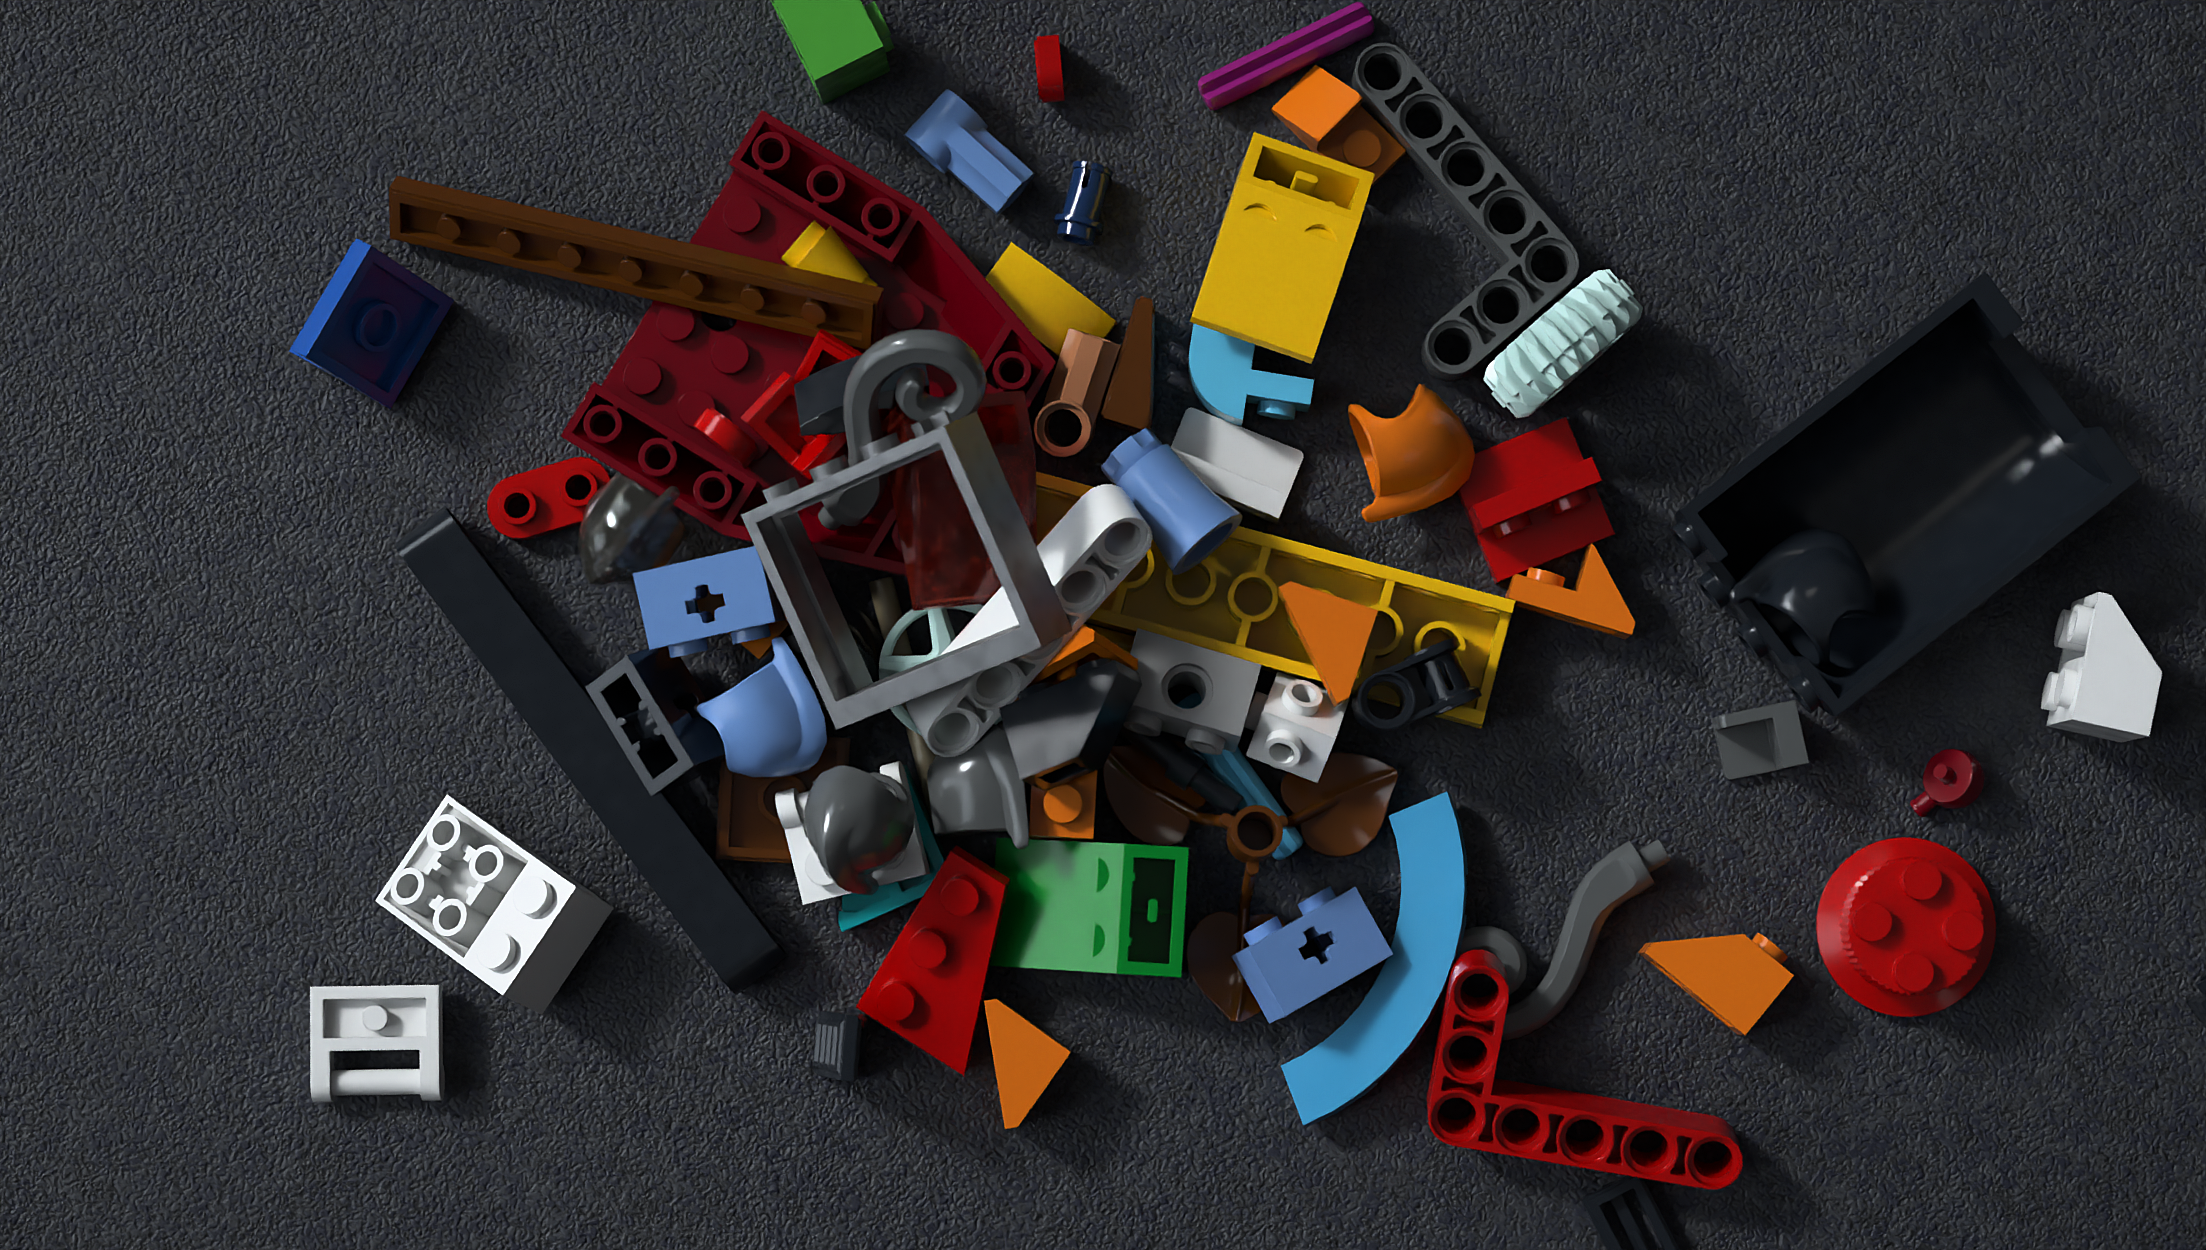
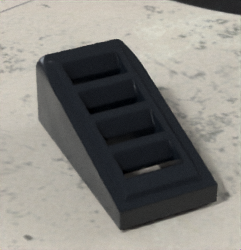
(840, 1045)

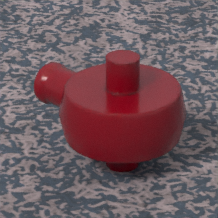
(1950, 780)

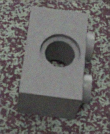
(1220, 679)

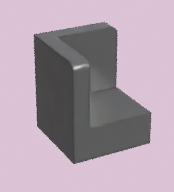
(1760, 740)

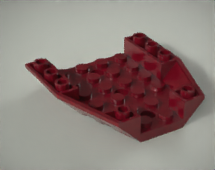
(681, 366)

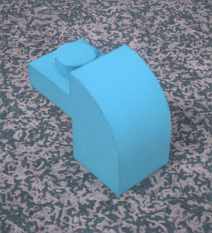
(1225, 381)

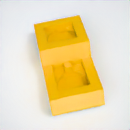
(1045, 300)

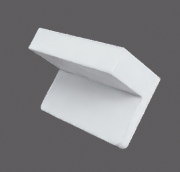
(1238, 463)

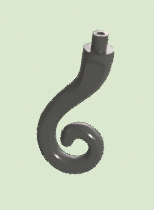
(862, 411)
(1602, 890)

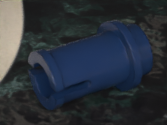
(1084, 204)

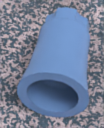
(1177, 505)

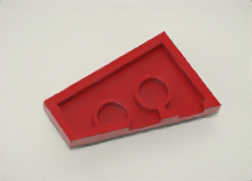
(941, 961)

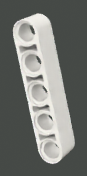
(1085, 562)

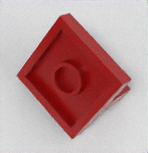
(1533, 500)

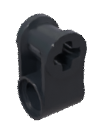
(1418, 687)

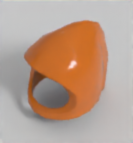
(1413, 456)

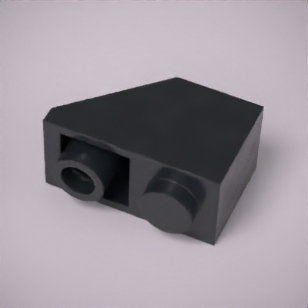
(1069, 725)

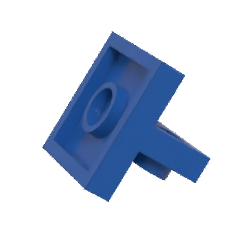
(372, 324)

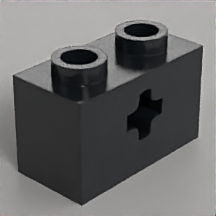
(655, 718)

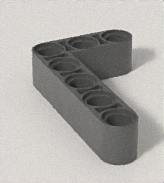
(1473, 206)

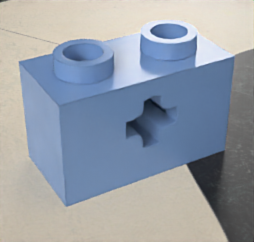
(671, 594)
(1346, 943)

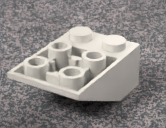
(494, 905)

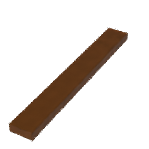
(634, 262)

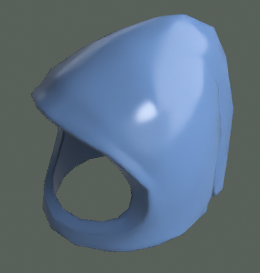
(770, 719)

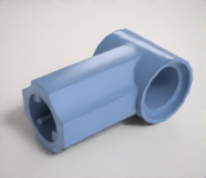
(957, 141)

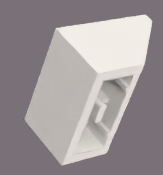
(2104, 674)

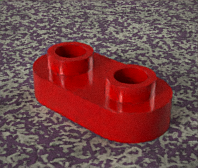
(548, 497)

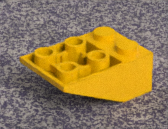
(1282, 247)

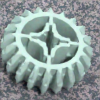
(1562, 343)

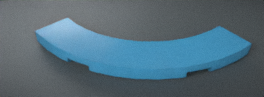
(1412, 978)

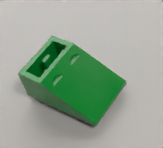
(1092, 907)

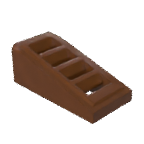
(1131, 388)

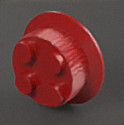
(1905, 927)

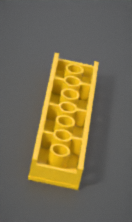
(1235, 607)

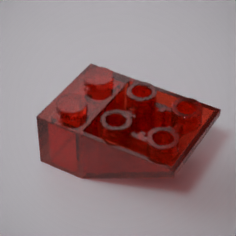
(936, 531)

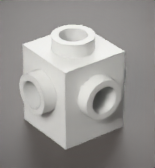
(1294, 726)

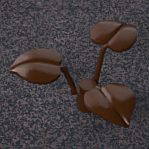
(1334, 819)

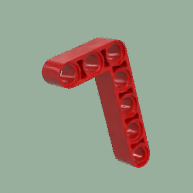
(1554, 1107)

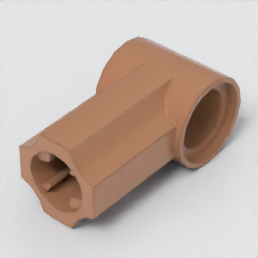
(1077, 386)

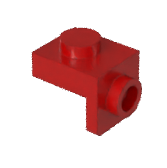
(777, 423)

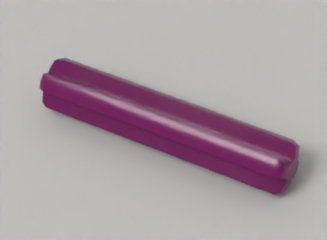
(1286, 56)

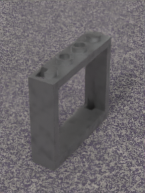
(813, 606)

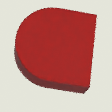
(1049, 68)
(726, 436)

